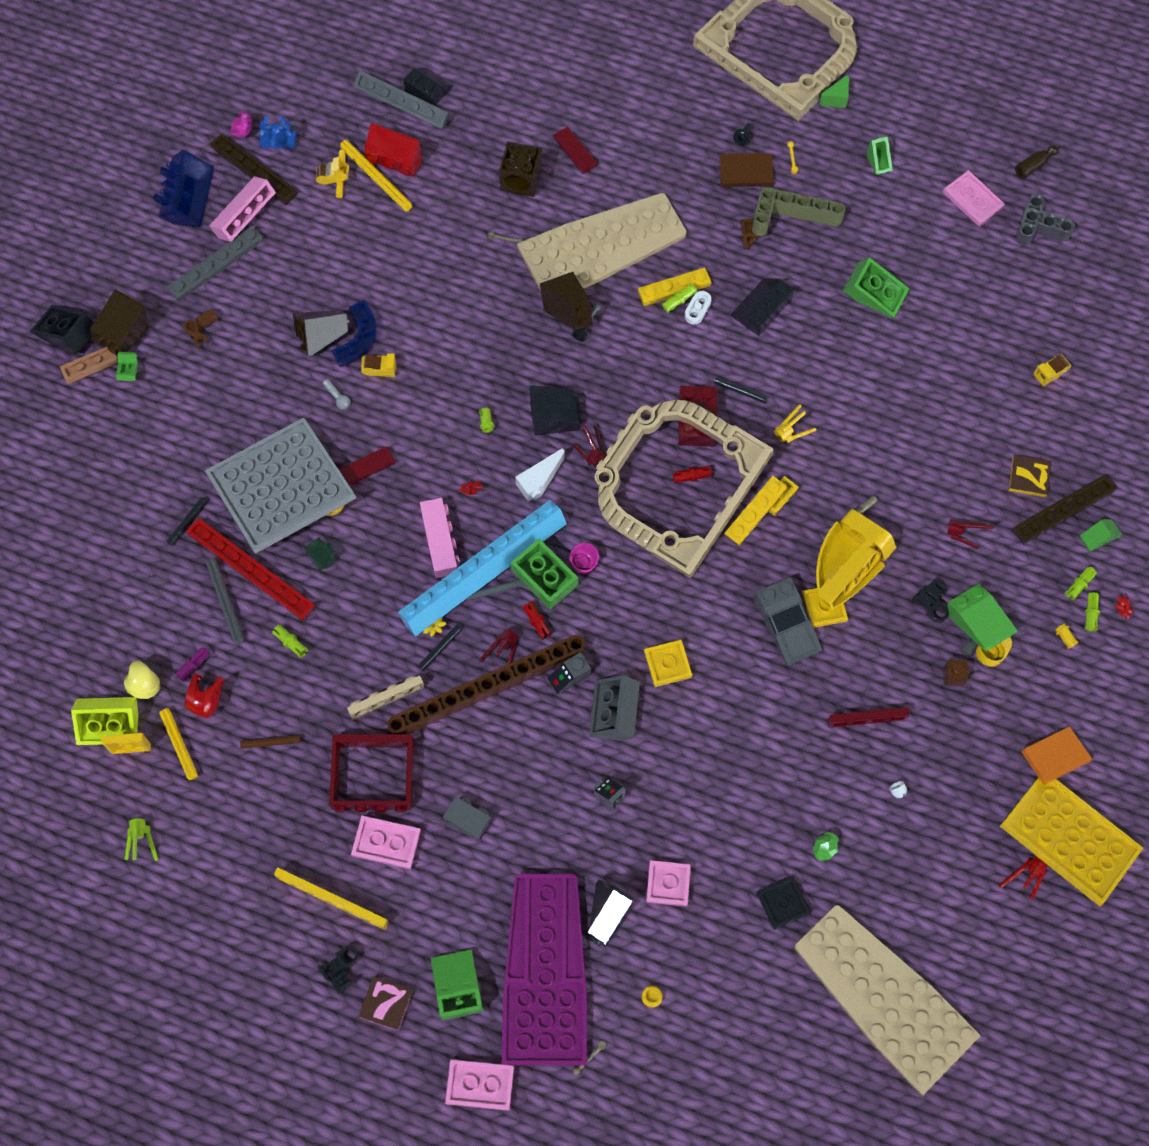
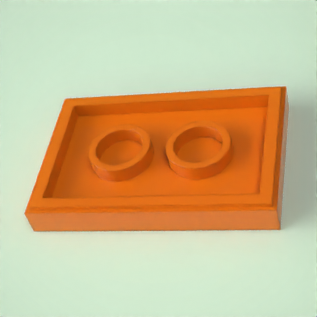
(1056, 755)

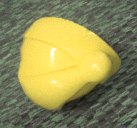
(141, 681)

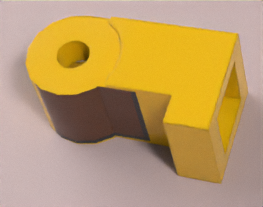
(331, 172)
(379, 365)
(1052, 369)

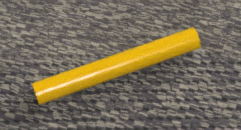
(339, 186)

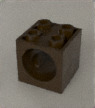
(520, 169)

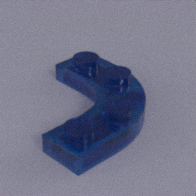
(364, 338)

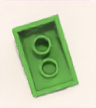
(876, 288)
(980, 617)

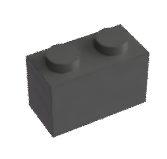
(467, 818)

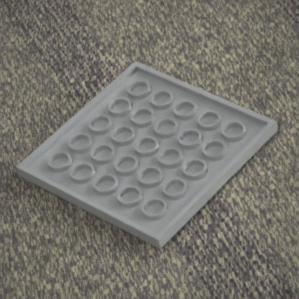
(280, 485)

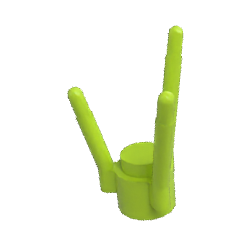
(136, 830)

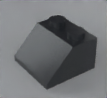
(426, 85)

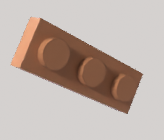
(88, 365)

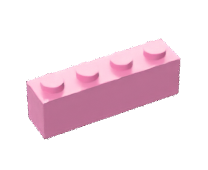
(242, 209)
(438, 537)

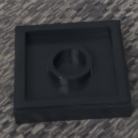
(783, 903)

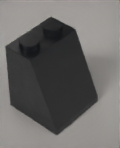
(554, 410)

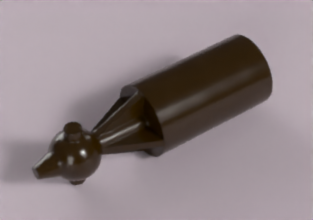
(1035, 161)

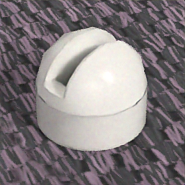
(898, 789)

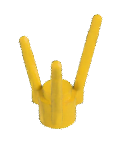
(784, 430)

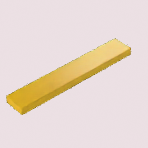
(331, 898)

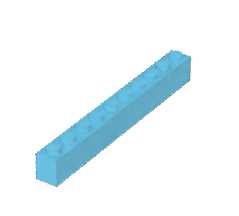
(481, 568)

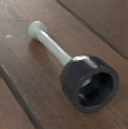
(581, 334)

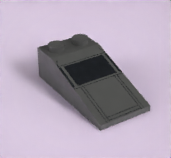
(787, 621)

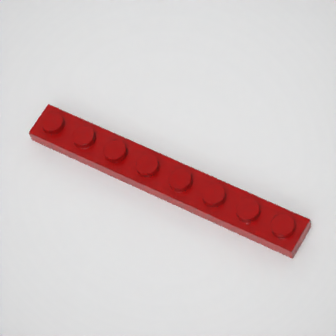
(250, 569)

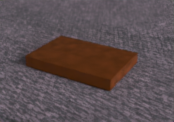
(746, 170)

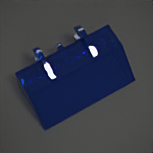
(184, 190)

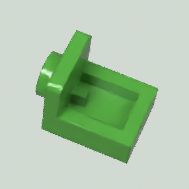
(127, 366)

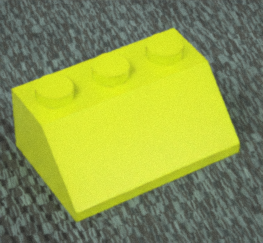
(103, 718)

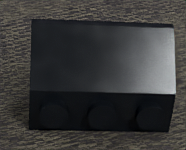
(763, 304)

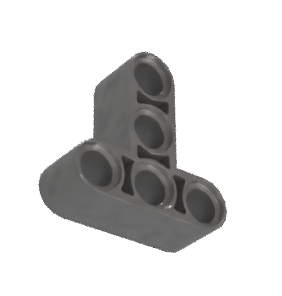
(1055, 225)

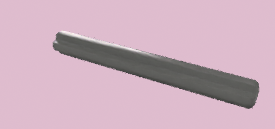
(224, 600)

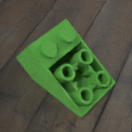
(456, 985)

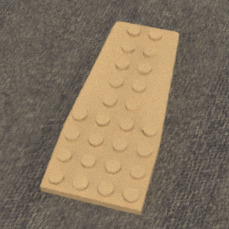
(603, 242)
(886, 999)

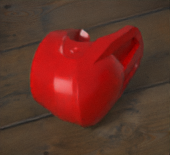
(206, 702)

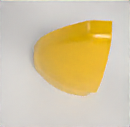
(851, 557)

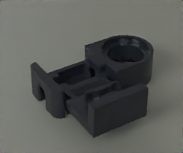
(928, 600)
(336, 972)

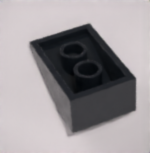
(64, 328)

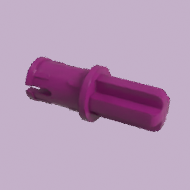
(192, 664)

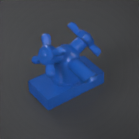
(276, 134)

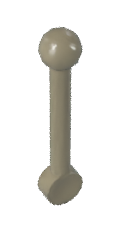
(491, 235)
(601, 1046)

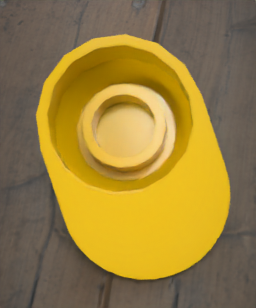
(995, 655)

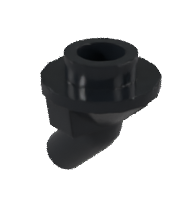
(742, 136)

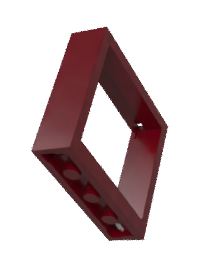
(371, 740)

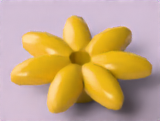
(435, 627)

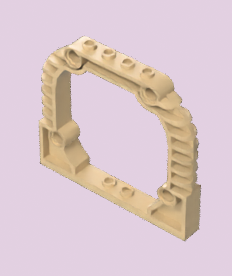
(794, 97)
(686, 552)

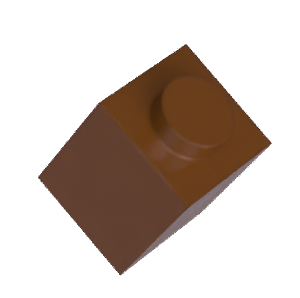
(955, 672)

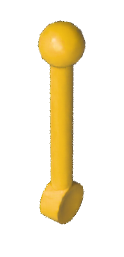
(794, 169)

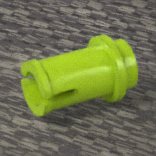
(486, 420)

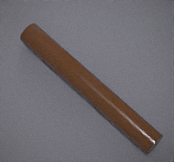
(270, 741)

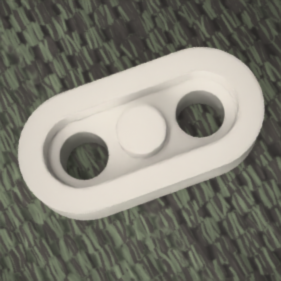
(696, 308)

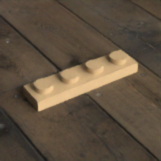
(378, 700)

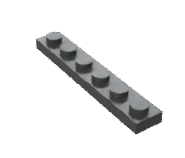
(401, 99)
(215, 263)

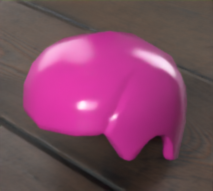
(241, 126)
(584, 557)

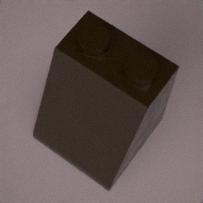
(567, 301)
(120, 323)

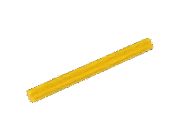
(377, 176)

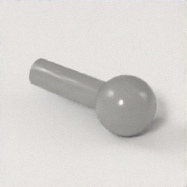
(342, 401)

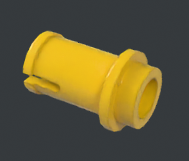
(1066, 636)

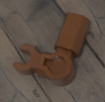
(193, 327)

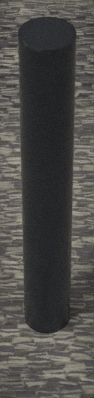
(741, 390)
(186, 521)
(439, 648)

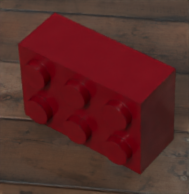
(707, 399)

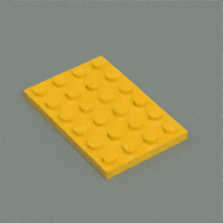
(1072, 839)

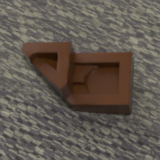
(748, 236)

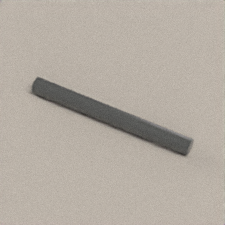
(496, 589)

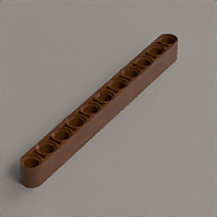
(480, 693)

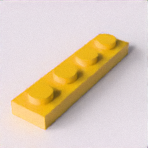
(666, 288)
(756, 510)

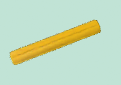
(178, 744)

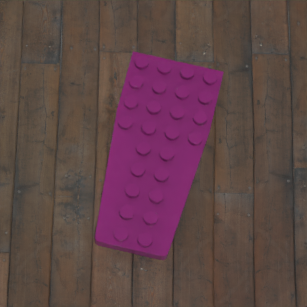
(545, 975)

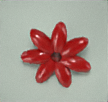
(470, 488)
(1123, 607)

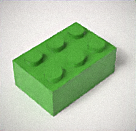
(544, 574)

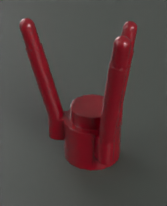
(595, 454)
(957, 527)
(506, 641)

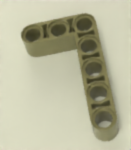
(794, 206)

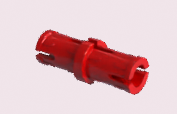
(691, 474)
(537, 620)

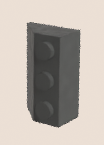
(614, 708)

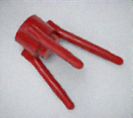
(1036, 868)

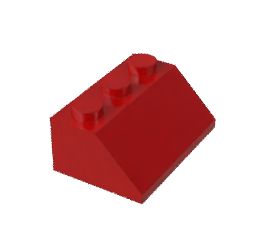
(393, 150)

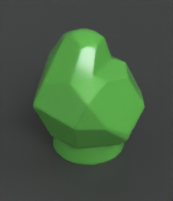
(826, 846)

